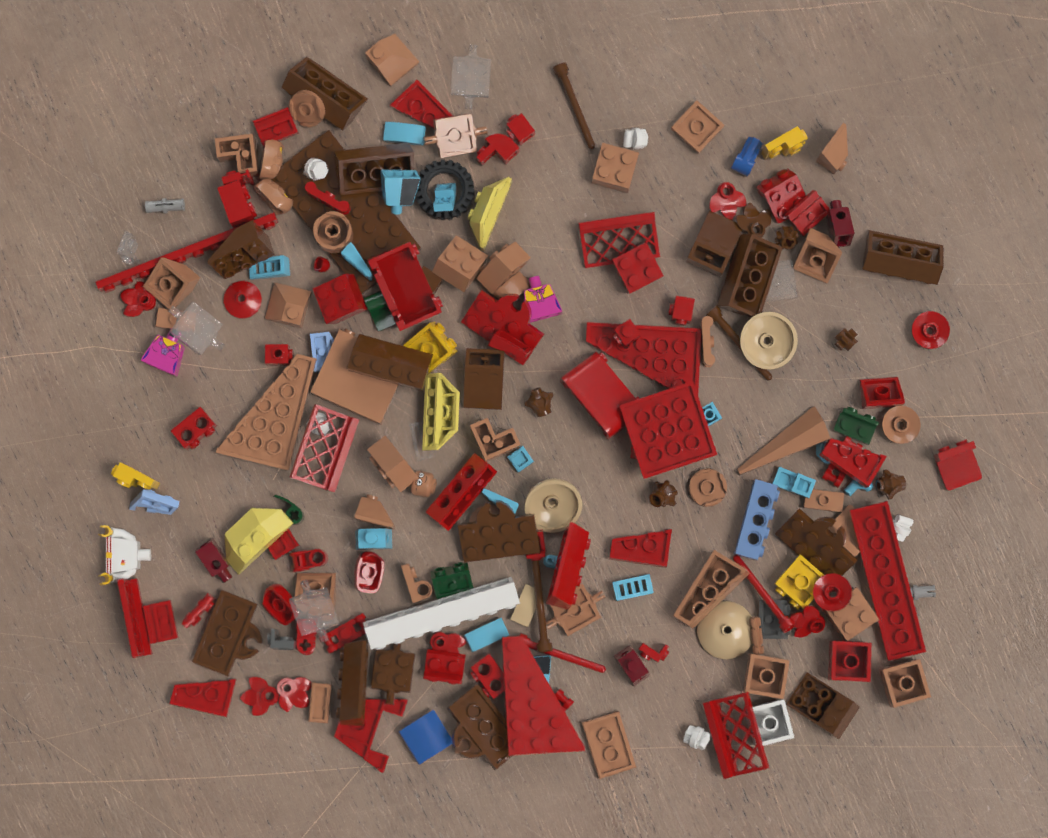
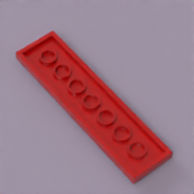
(888, 580)

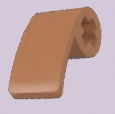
(514, 285)

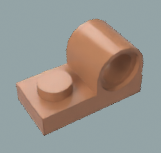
(410, 575)

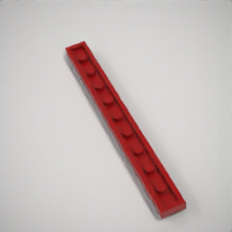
(194, 250)

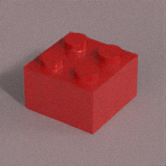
(236, 203)
(637, 267)
(340, 299)
(849, 661)

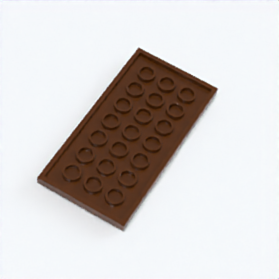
(371, 219)

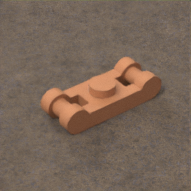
(707, 341)

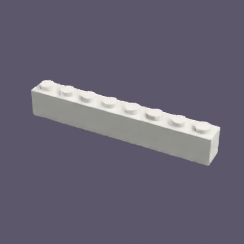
(441, 613)

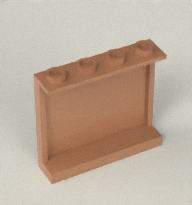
(351, 390)

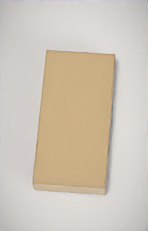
(525, 610)

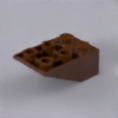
(714, 244)
(241, 250)
(483, 378)
(823, 705)

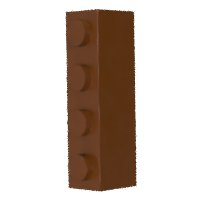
(340, 100)
(361, 168)
(903, 257)
(750, 275)
(390, 362)
(353, 683)

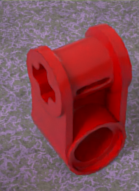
(305, 560)
(310, 638)

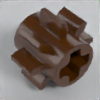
(786, 237)
(846, 339)

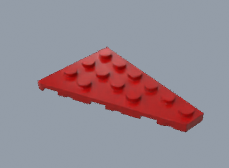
(660, 353)
(532, 710)

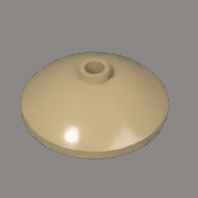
(781, 345)
(557, 514)
(712, 634)

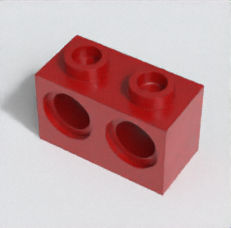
(191, 424)
(495, 673)

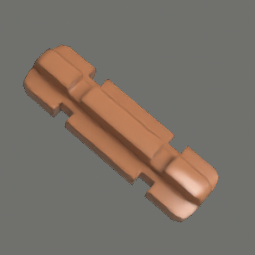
(756, 635)

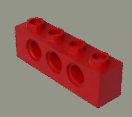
(461, 491)

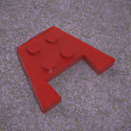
(361, 737)

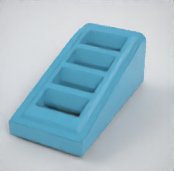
(352, 256)
(281, 268)
(493, 497)
(617, 592)

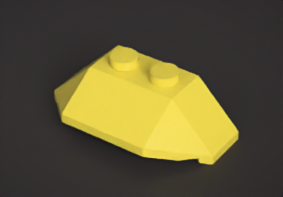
(487, 210)
(440, 411)
(253, 535)

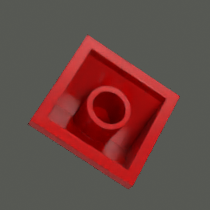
(881, 393)

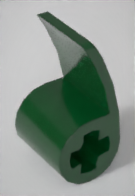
(379, 311)
(294, 508)

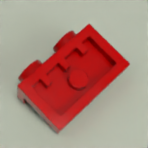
(444, 667)

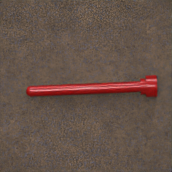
(785, 622)
(566, 656)

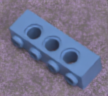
(743, 547)

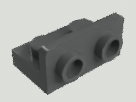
(769, 621)
(284, 643)

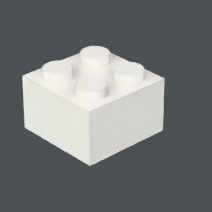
(772, 722)

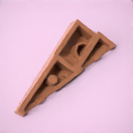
(800, 435)

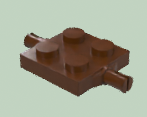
(393, 672)

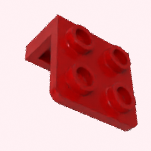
(781, 193)
(958, 465)

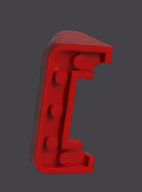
(404, 285)
(599, 392)

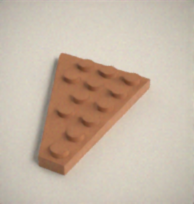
(273, 423)

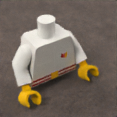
(122, 554)

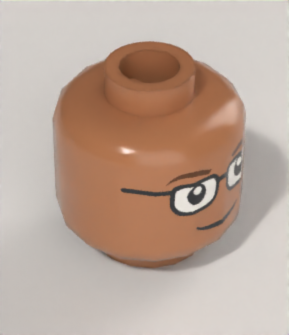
(424, 484)

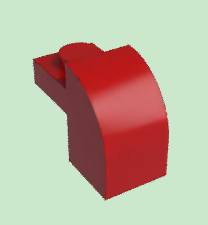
(500, 145)

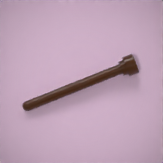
(561, 70)
(717, 317)
(544, 643)

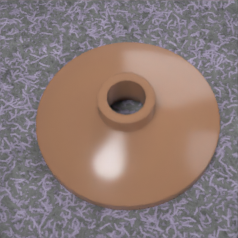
(910, 422)

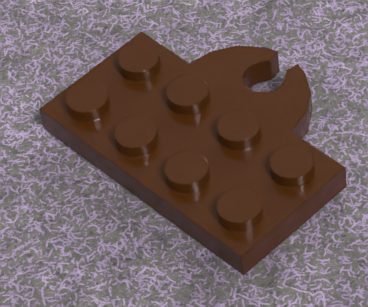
(498, 534)
(817, 542)
(228, 634)
(481, 727)

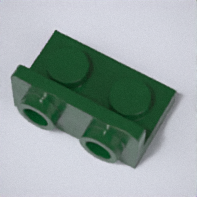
(855, 425)
(451, 580)

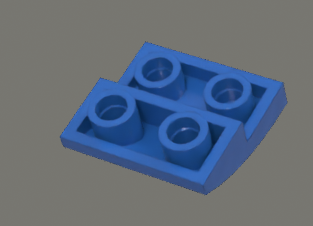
(426, 737)

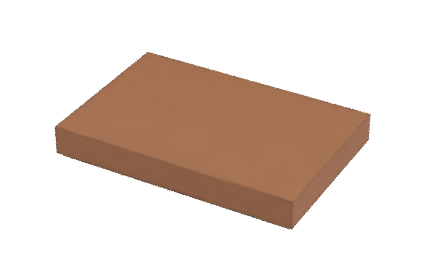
(608, 745)

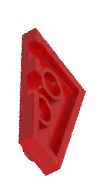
(420, 105)
(855, 462)
(643, 549)
(206, 697)

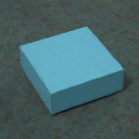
(520, 459)

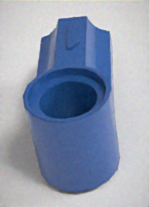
(745, 160)

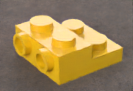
(787, 143)
(433, 341)
(130, 477)
(798, 582)

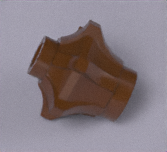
(540, 402)
(890, 484)
(663, 494)

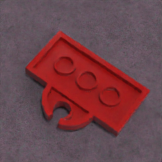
(489, 316)

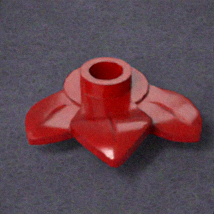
(727, 203)
(134, 299)
(808, 621)
(450, 643)
(295, 695)
(257, 696)

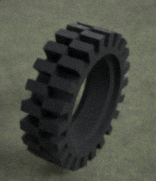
(451, 168)

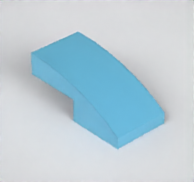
(404, 133)
(445, 197)
(794, 482)
(486, 635)

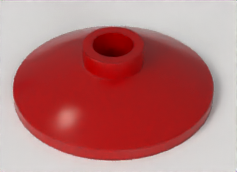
(246, 308)
(937, 323)
(832, 583)

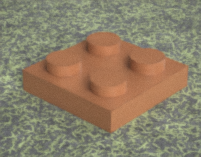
(697, 127)

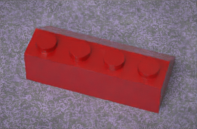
(568, 567)

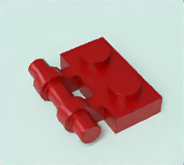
(193, 617)

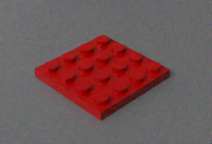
(668, 430)

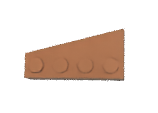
(711, 586)

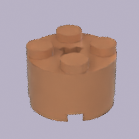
(326, 224)

